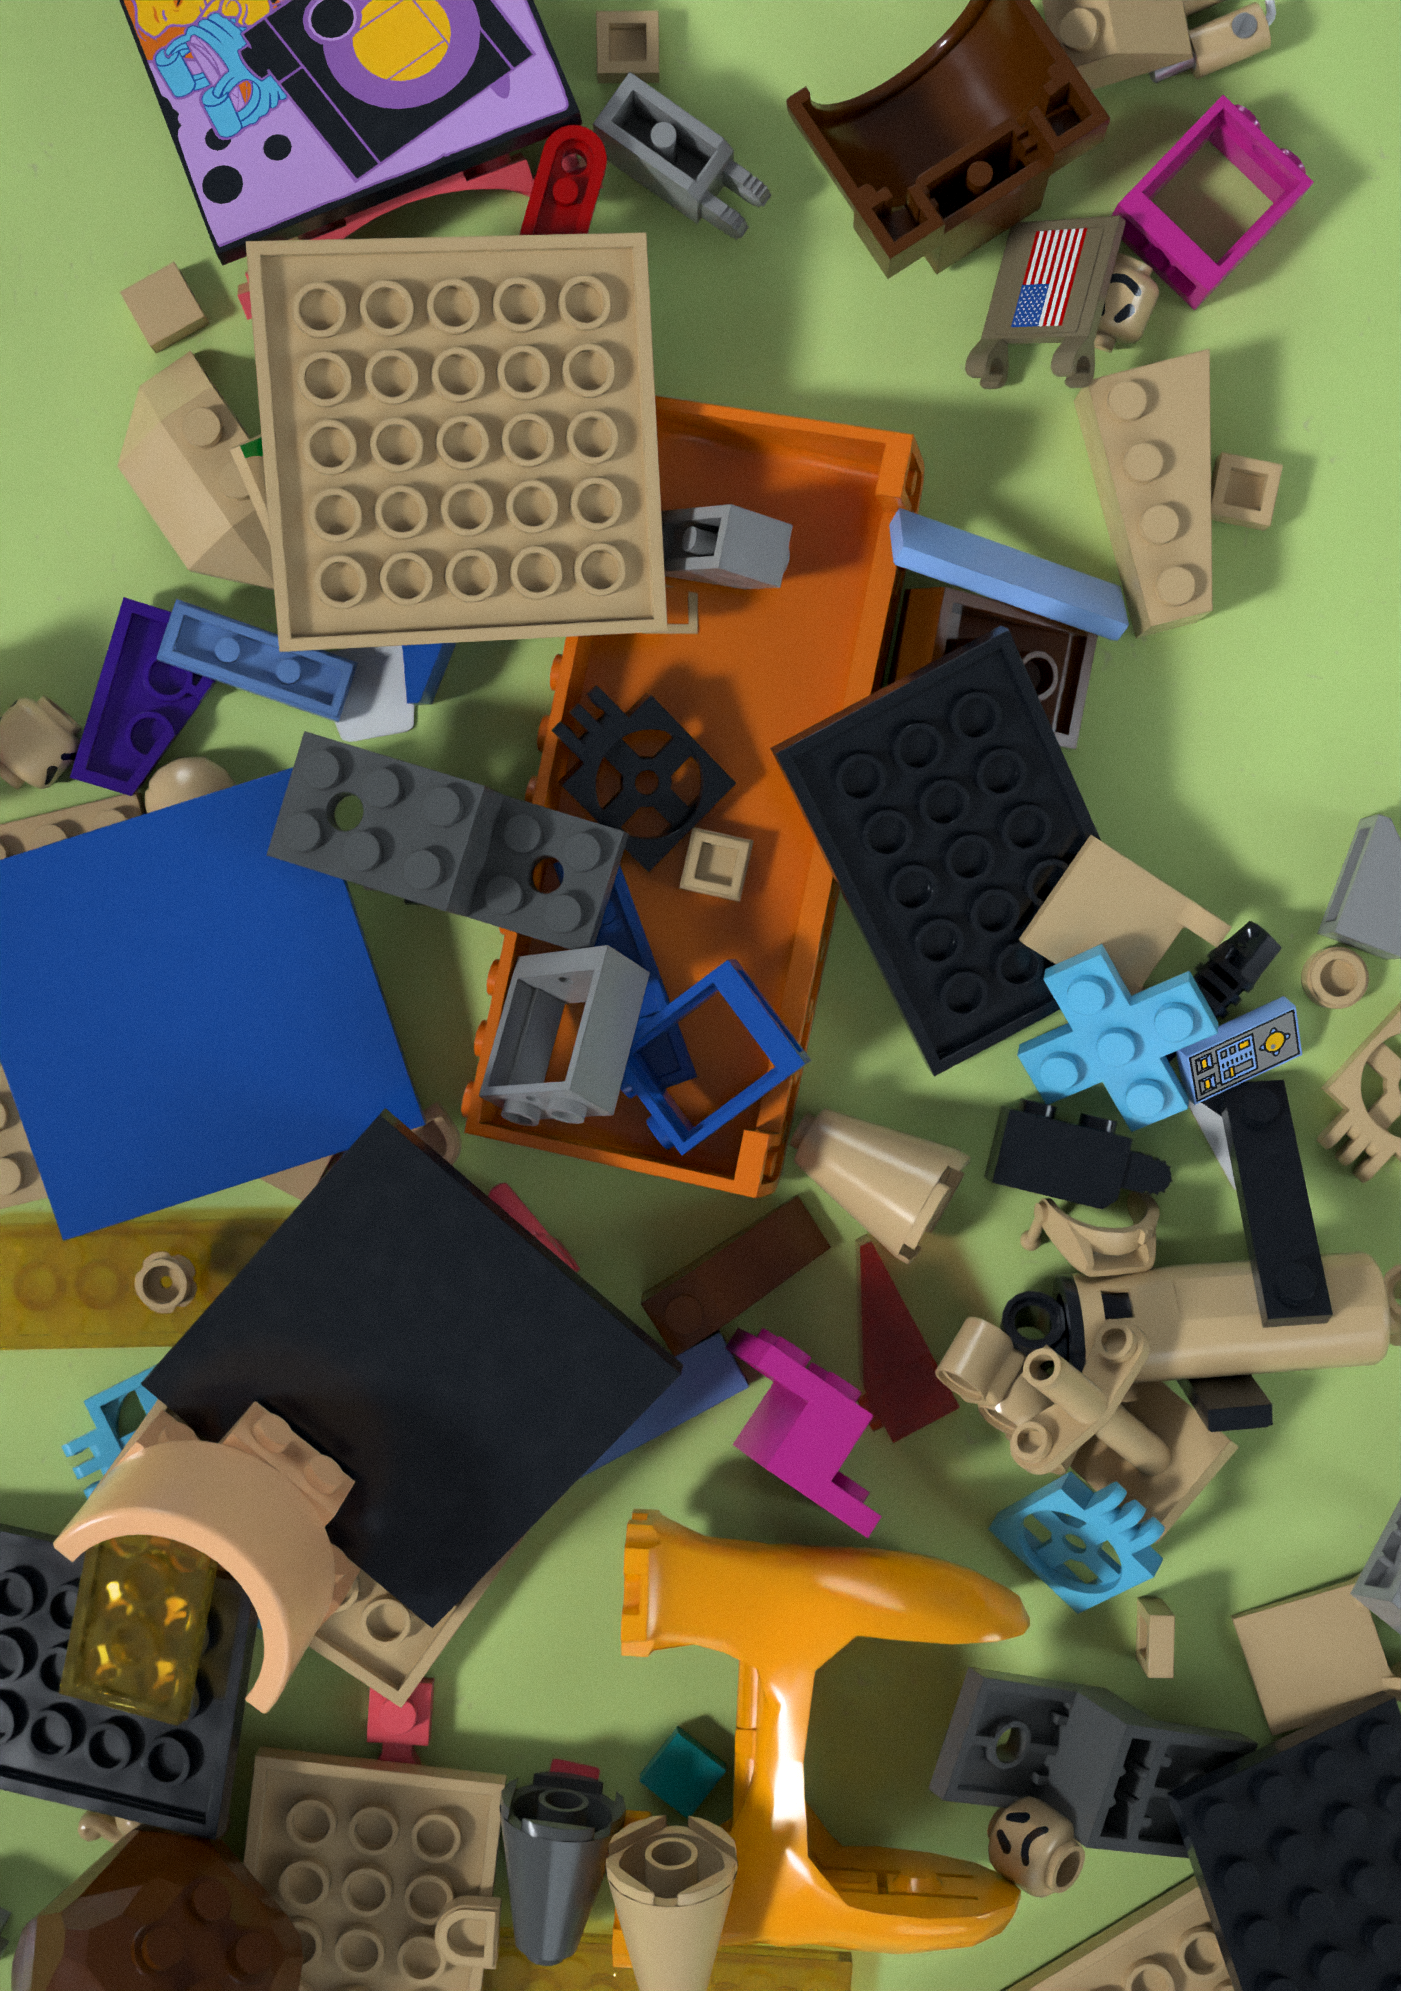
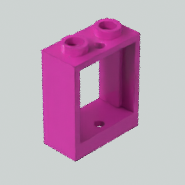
(1165, 246)

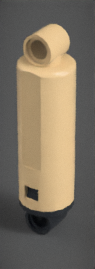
(1208, 1319)

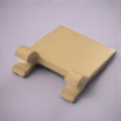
(1116, 905)
(1314, 1656)

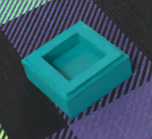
(682, 1772)

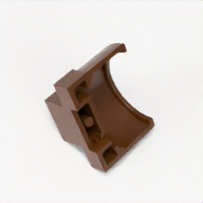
(956, 137)

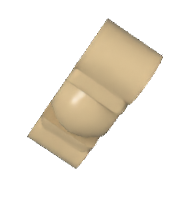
(987, 1372)

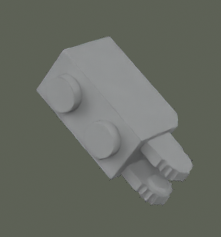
(675, 156)

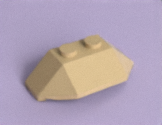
(188, 479)

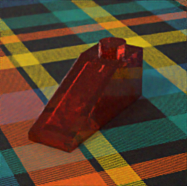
(893, 1355)

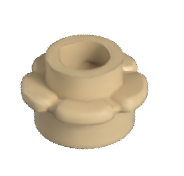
(154, 1294)

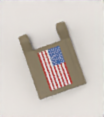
(1049, 293)

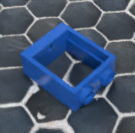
(667, 1119)

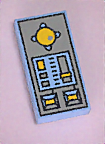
(1240, 1050)

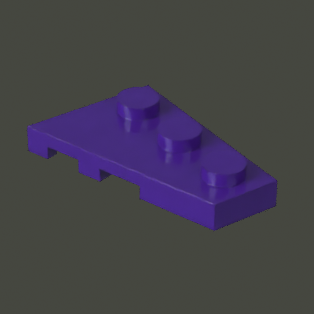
(136, 704)

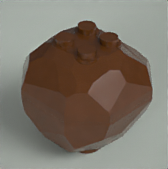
(161, 1919)

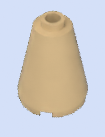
(880, 1176)
(672, 1898)

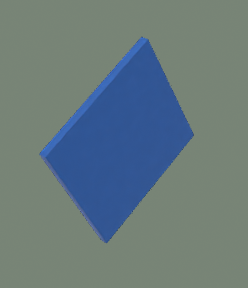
(187, 1009)

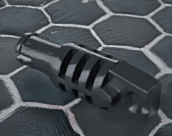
(1234, 968)

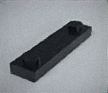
(1274, 1205)

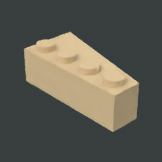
(1153, 480)

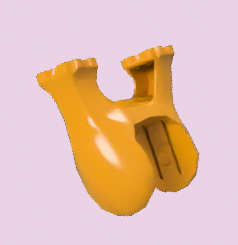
(784, 1618)

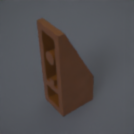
(733, 1275)

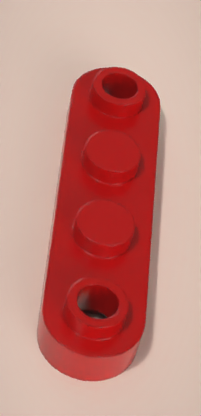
(562, 200)

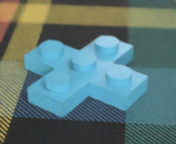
(1117, 1038)

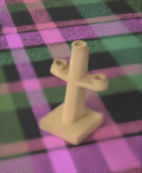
(1123, 1428)

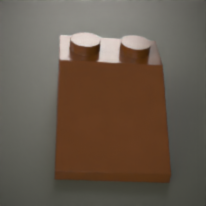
(1053, 653)

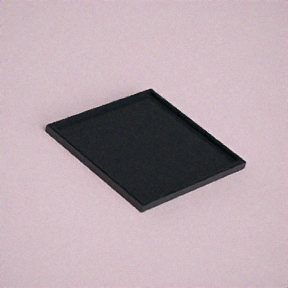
(423, 1357)

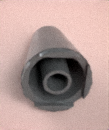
(555, 1858)

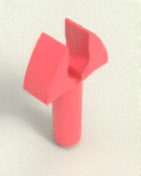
(512, 1204)

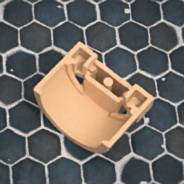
(249, 1505)

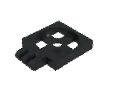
(605, 740)

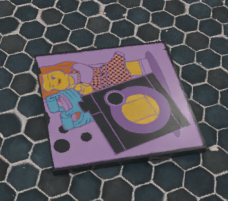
(340, 103)

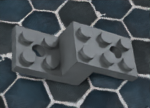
(446, 843)
(1079, 1754)

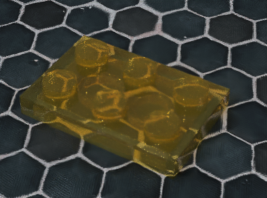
(139, 1626)

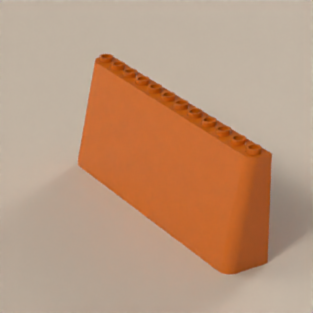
(738, 687)

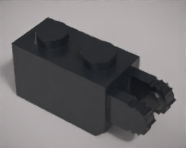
(1068, 1159)

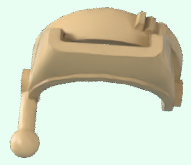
(1099, 1249)

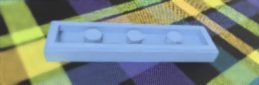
(1007, 575)

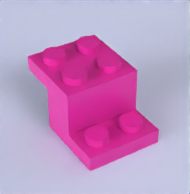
(805, 1426)

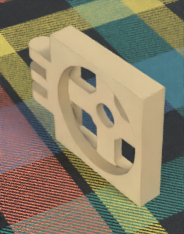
(1367, 1127)

